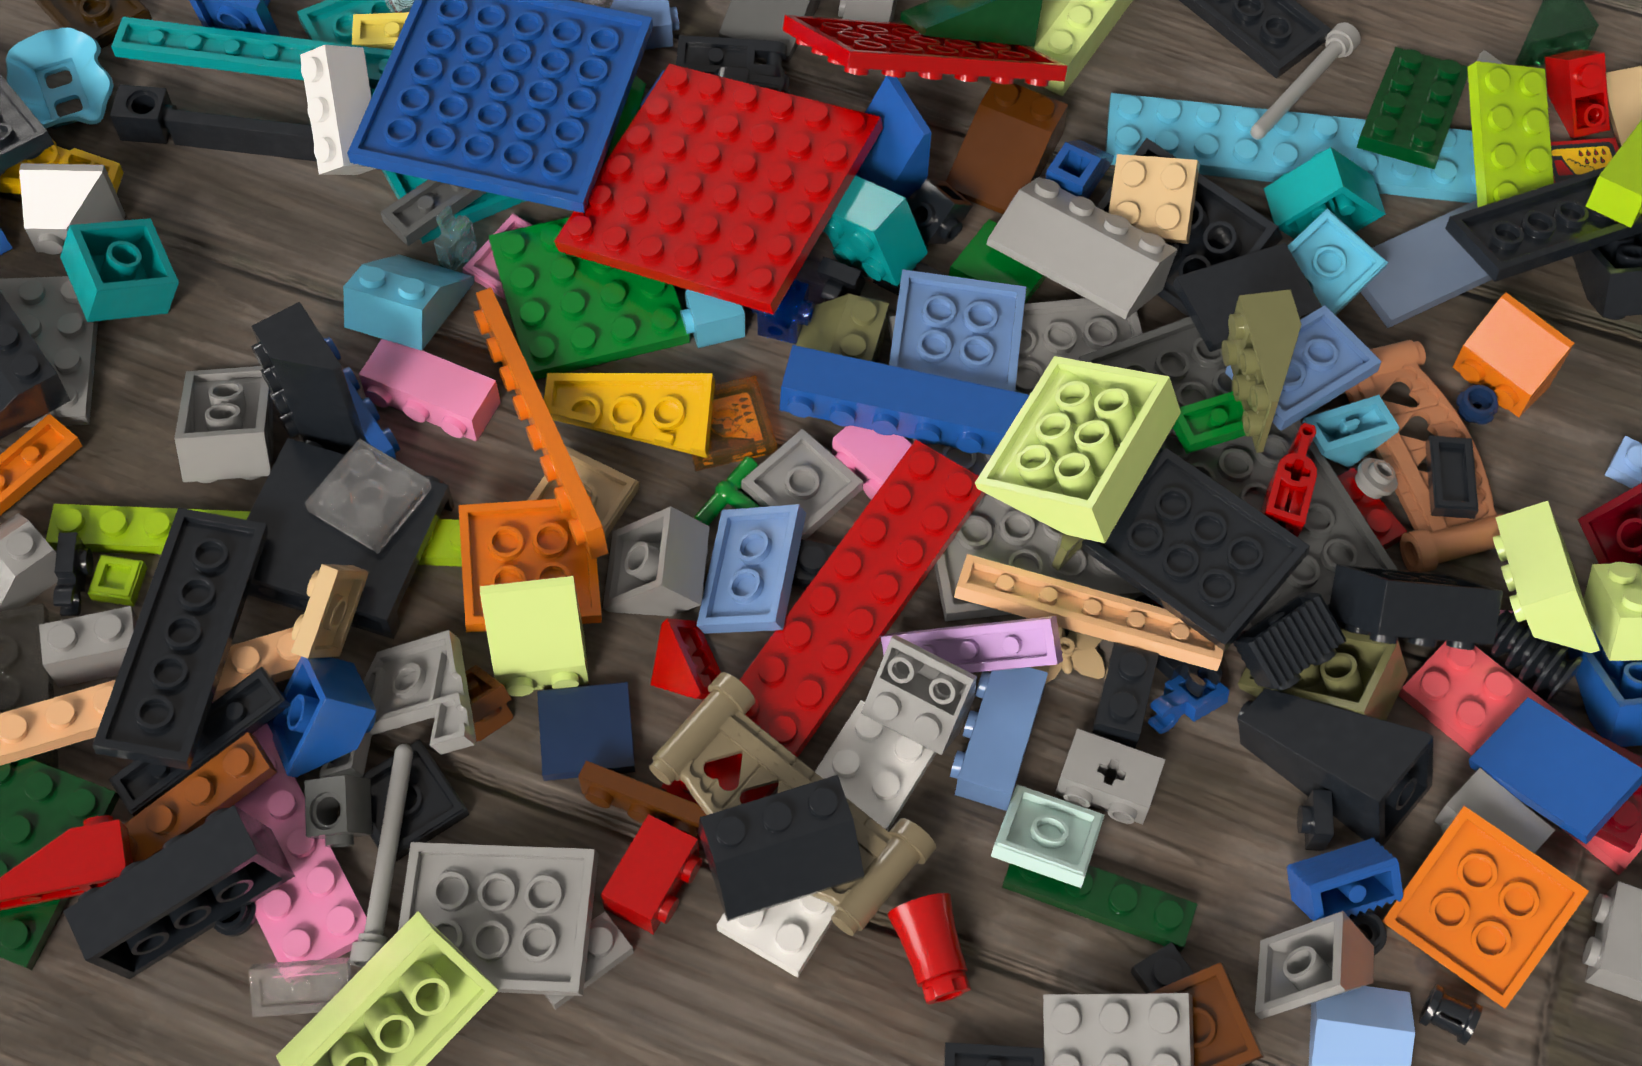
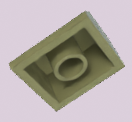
(847, 327)

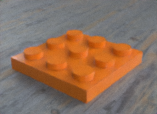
(522, 544)
(1485, 906)

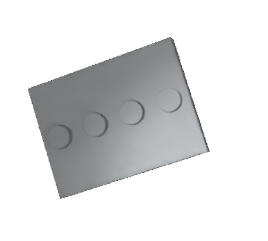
(509, 910)

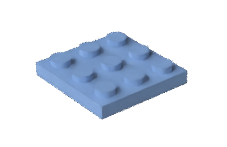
(958, 328)

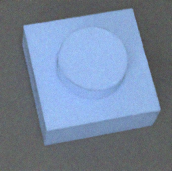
(1626, 463)

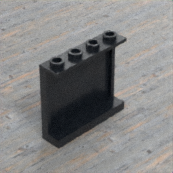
(302, 541)

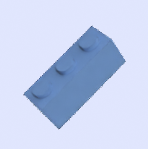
(998, 735)

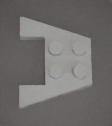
(413, 685)

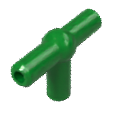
(728, 493)

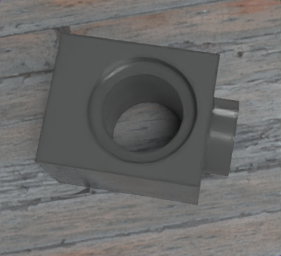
(321, 805)

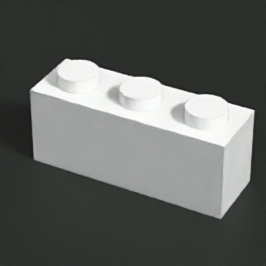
(337, 102)

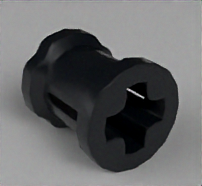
(1450, 1014)

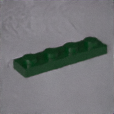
(1112, 902)

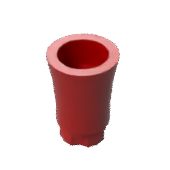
(932, 946)

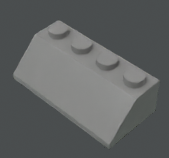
(1083, 247)

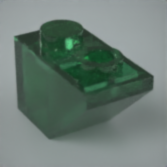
(1557, 29)

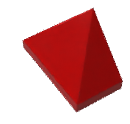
(684, 660)

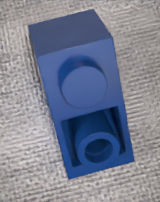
(1079, 167)

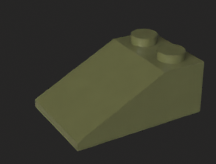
(1359, 678)

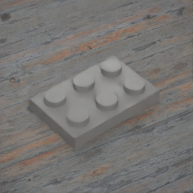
(1118, 1029)

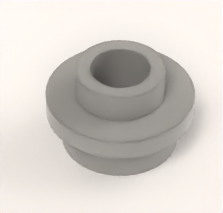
(1376, 478)

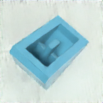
(1353, 430)

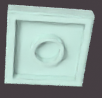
(1048, 836)

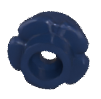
(1483, 398)

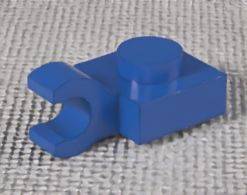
(1180, 701)

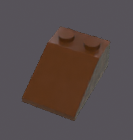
(1006, 145)

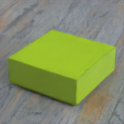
(117, 580)

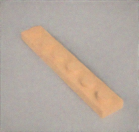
(1084, 611)

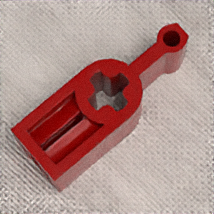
(1292, 484)

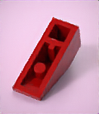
(69, 864)

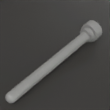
(1339, 43)
(372, 939)

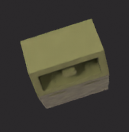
(1259, 354)

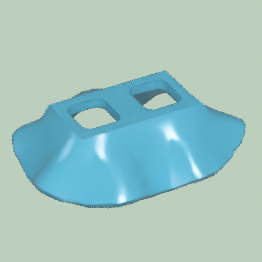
(52, 52)

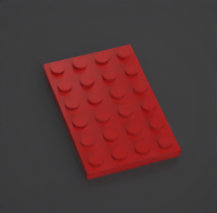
(902, 49)

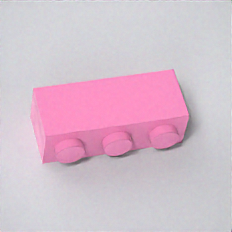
(430, 389)
(869, 455)

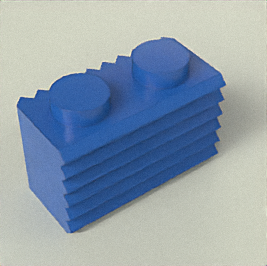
(1345, 880)

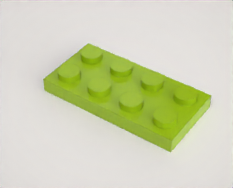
(1509, 130)

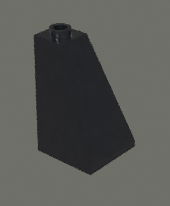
(1368, 763)

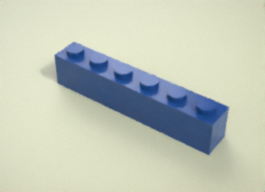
(897, 401)

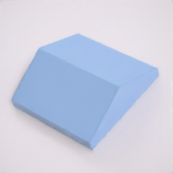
(1362, 1029)

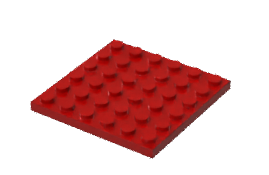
(721, 187)

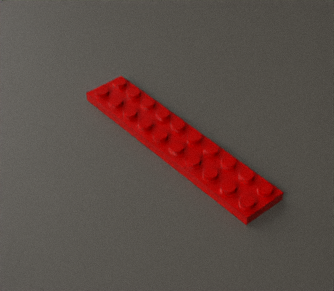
(851, 605)

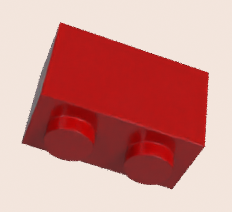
(652, 874)

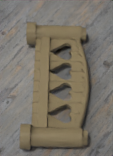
(722, 730)

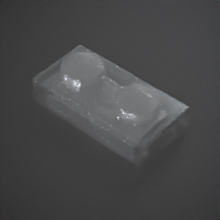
(296, 985)

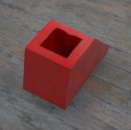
(1579, 91)

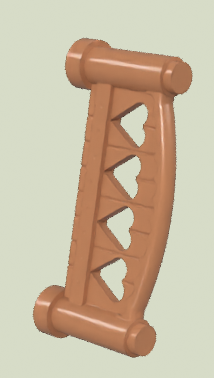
(1435, 537)

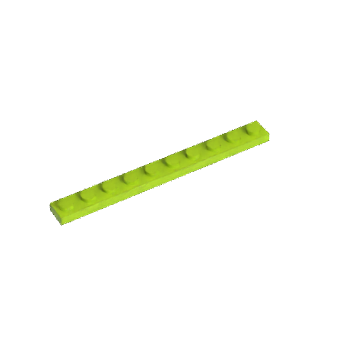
(147, 528)

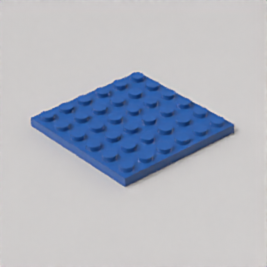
(504, 96)

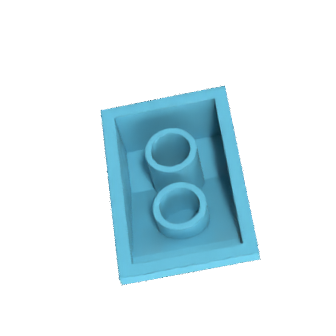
(402, 299)

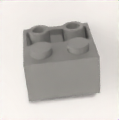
(920, 695)

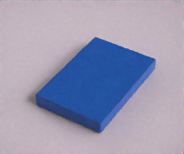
(1558, 770)

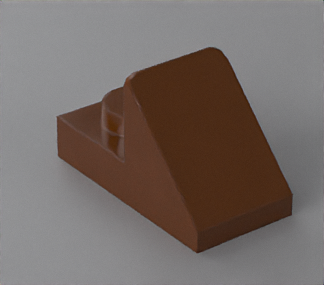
(487, 702)

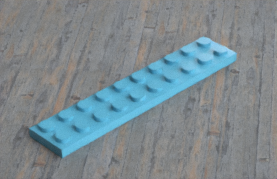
(1224, 147)

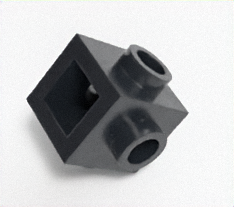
(938, 211)

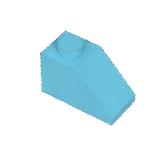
(712, 319)

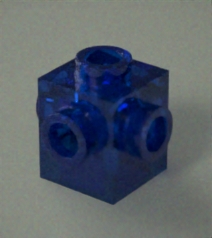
(790, 315)

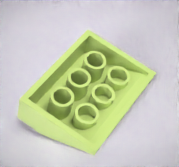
(1081, 445)

